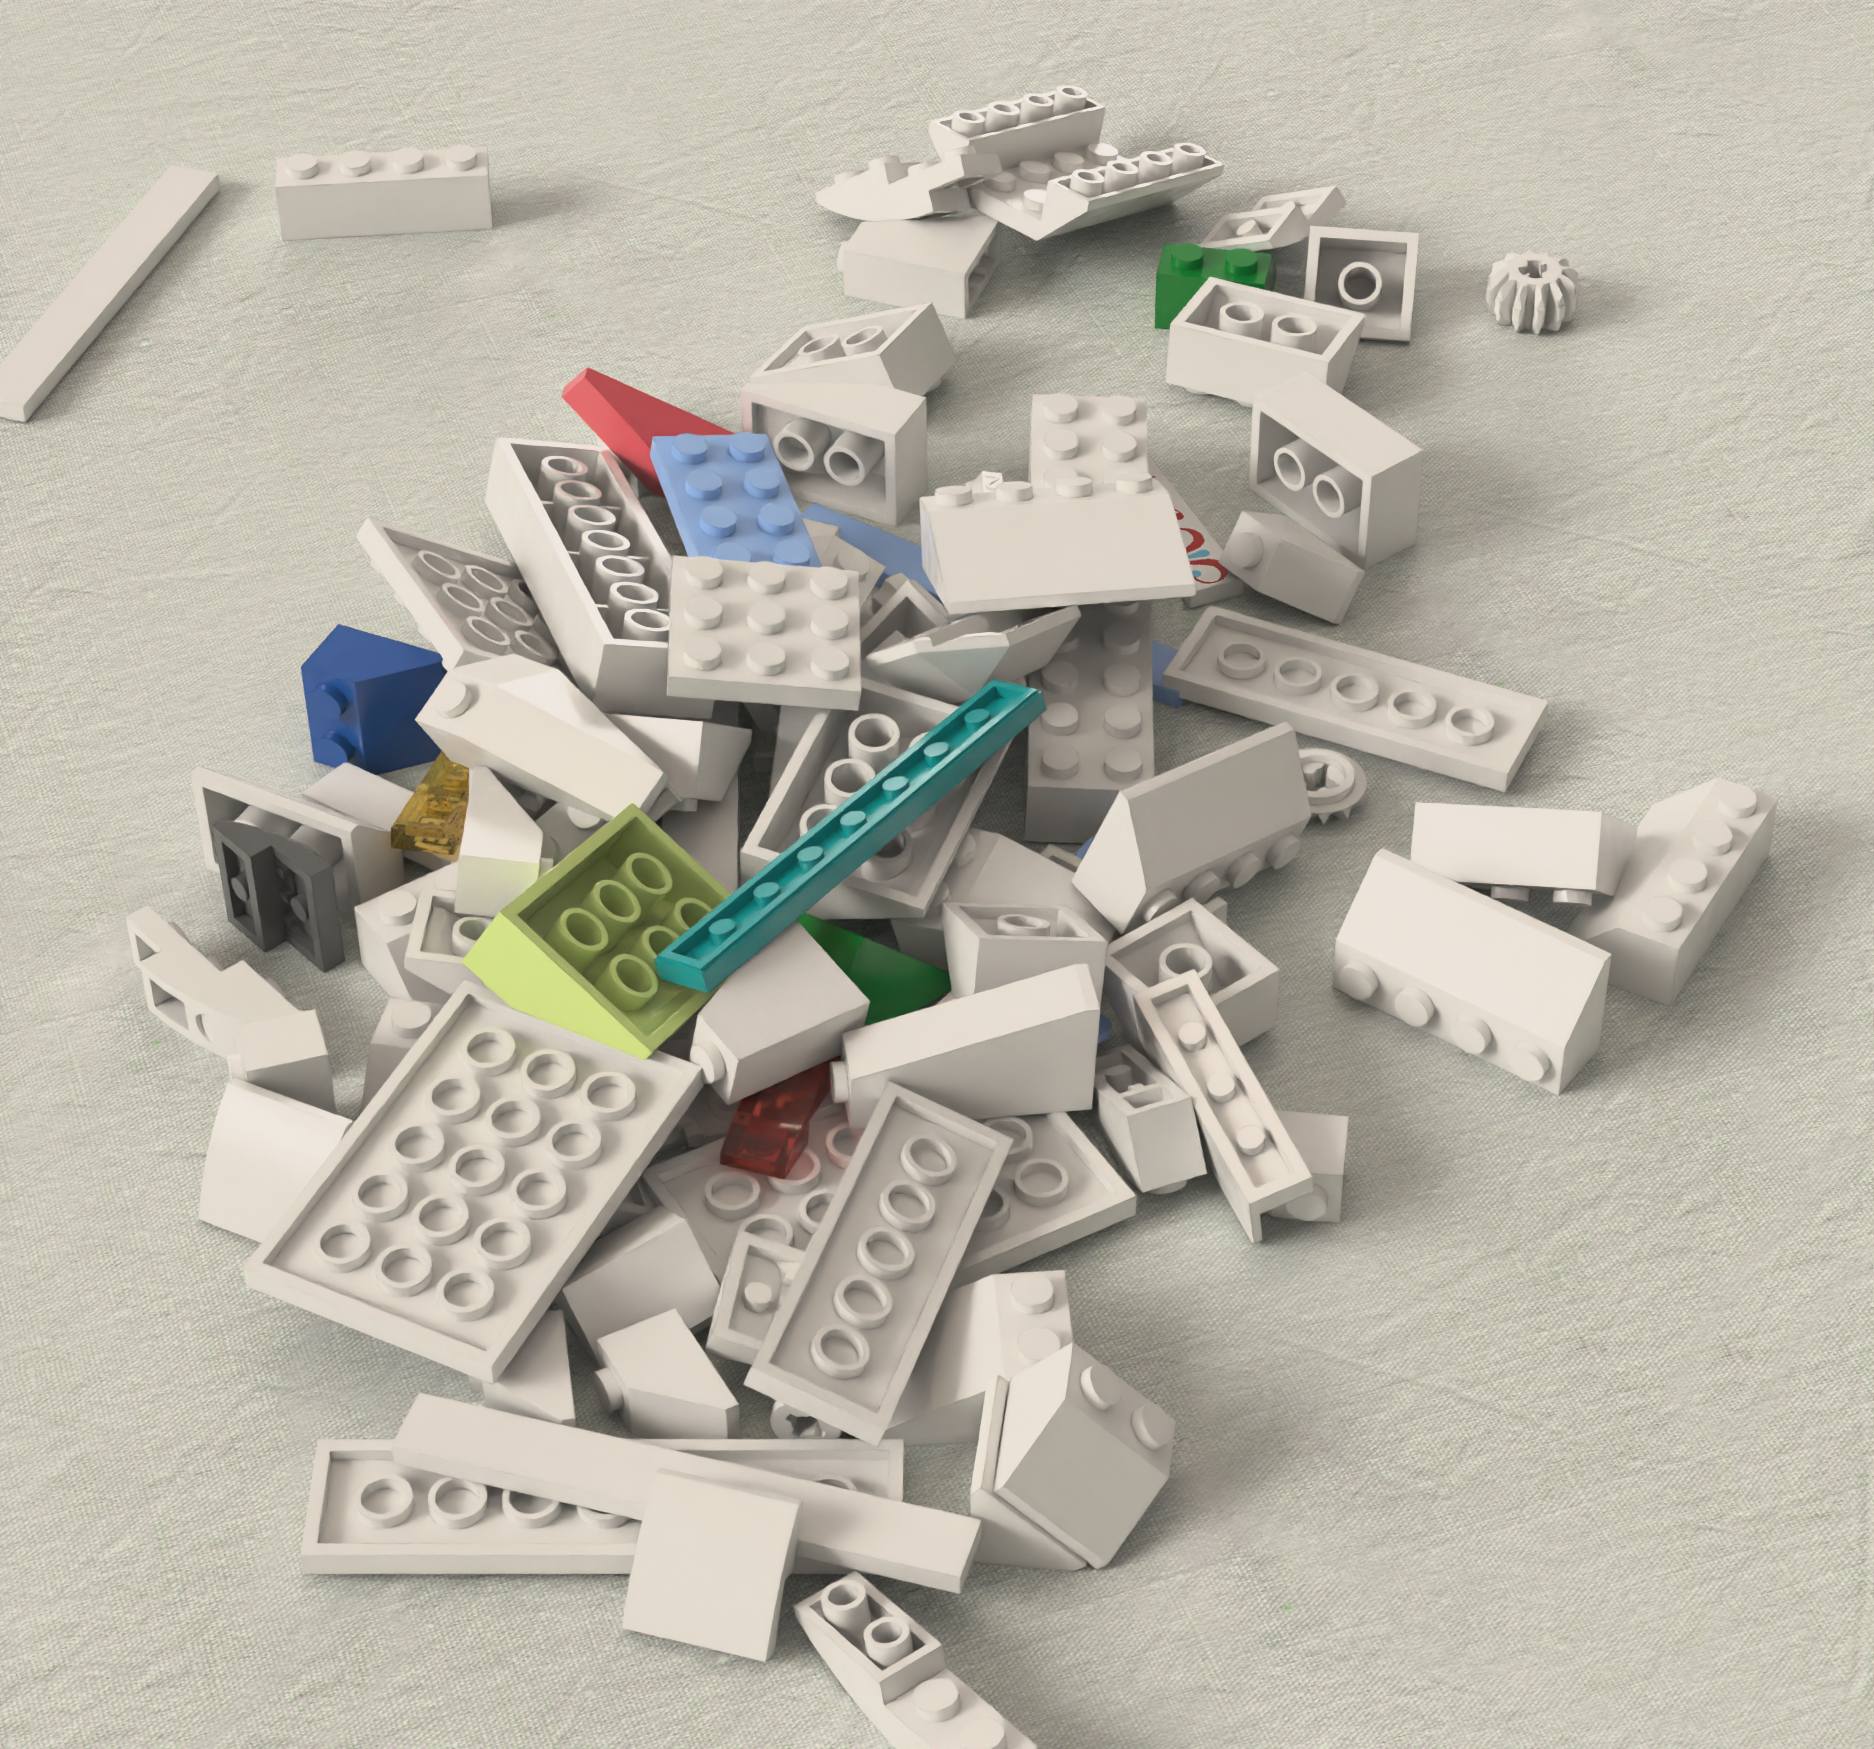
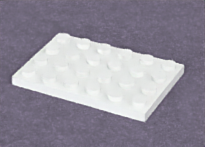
(473, 1183)
(1044, 1196)

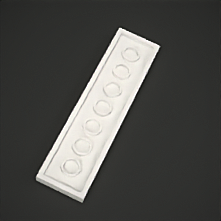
(408, 1520)

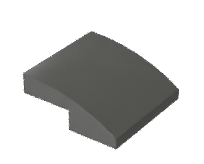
(279, 892)

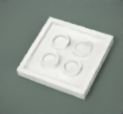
(764, 633)

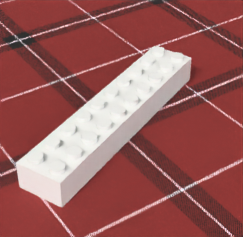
(1100, 678)

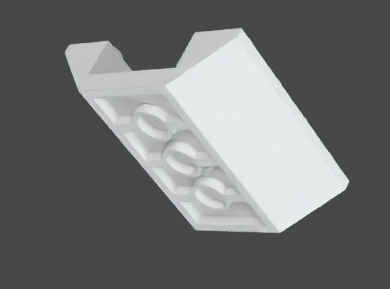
(1058, 170)

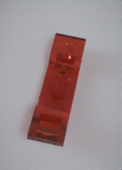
(774, 1123)

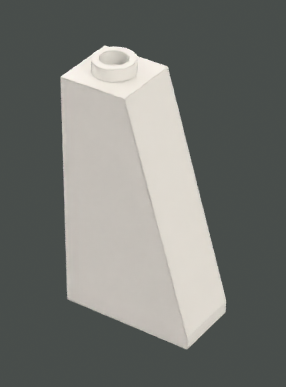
(982, 1054)

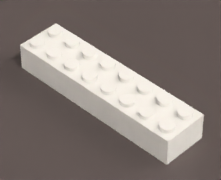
(591, 571)

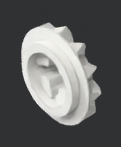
(1344, 783)

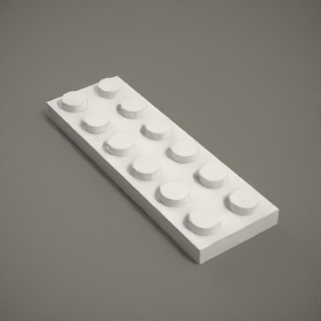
(1357, 698)
(879, 1264)

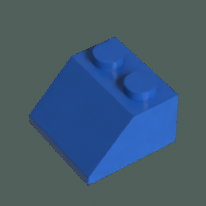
(366, 700)

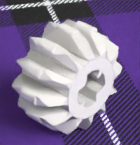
(1532, 291)

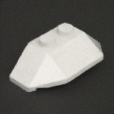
(973, 650)

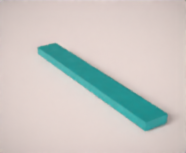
(848, 836)

